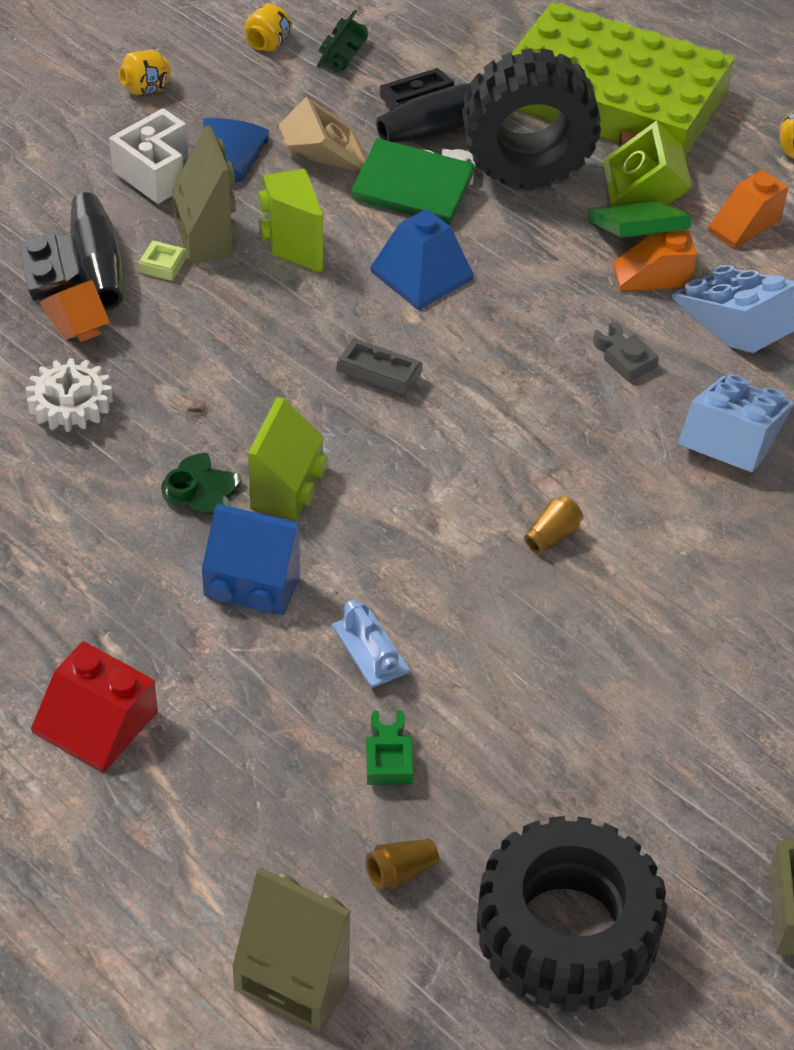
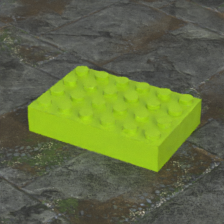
(634, 73)

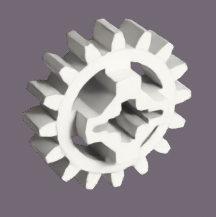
(69, 394)

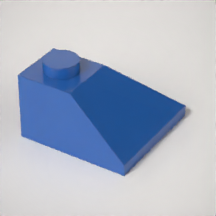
(422, 260)

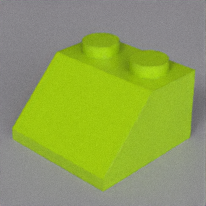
(647, 168)
(292, 218)
(285, 462)

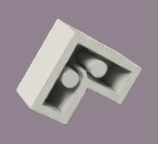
(151, 154)

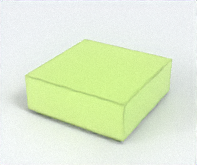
(162, 260)

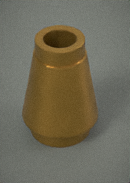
(555, 523)
(399, 862)

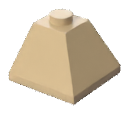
(321, 137)

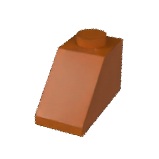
(750, 209)
(657, 262)
(76, 311)

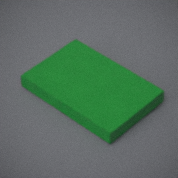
(412, 180)
(639, 218)

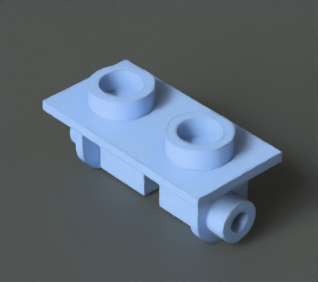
(369, 645)

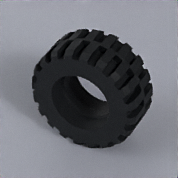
(522, 82)
(559, 965)

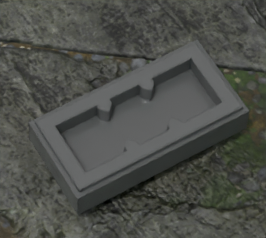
(379, 366)

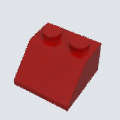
(95, 706)

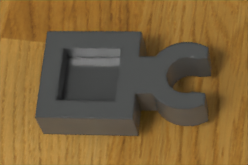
(626, 356)

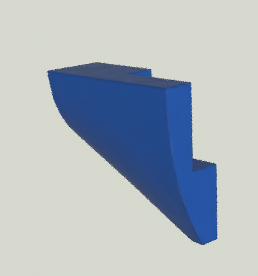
(240, 142)

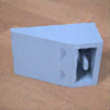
(741, 306)
(735, 421)

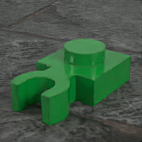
(389, 752)

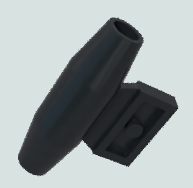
(421, 106)
(87, 253)

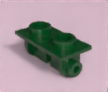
(346, 42)

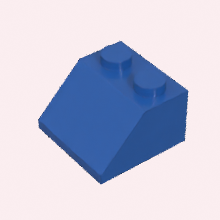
(251, 559)

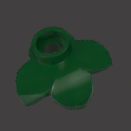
(198, 485)

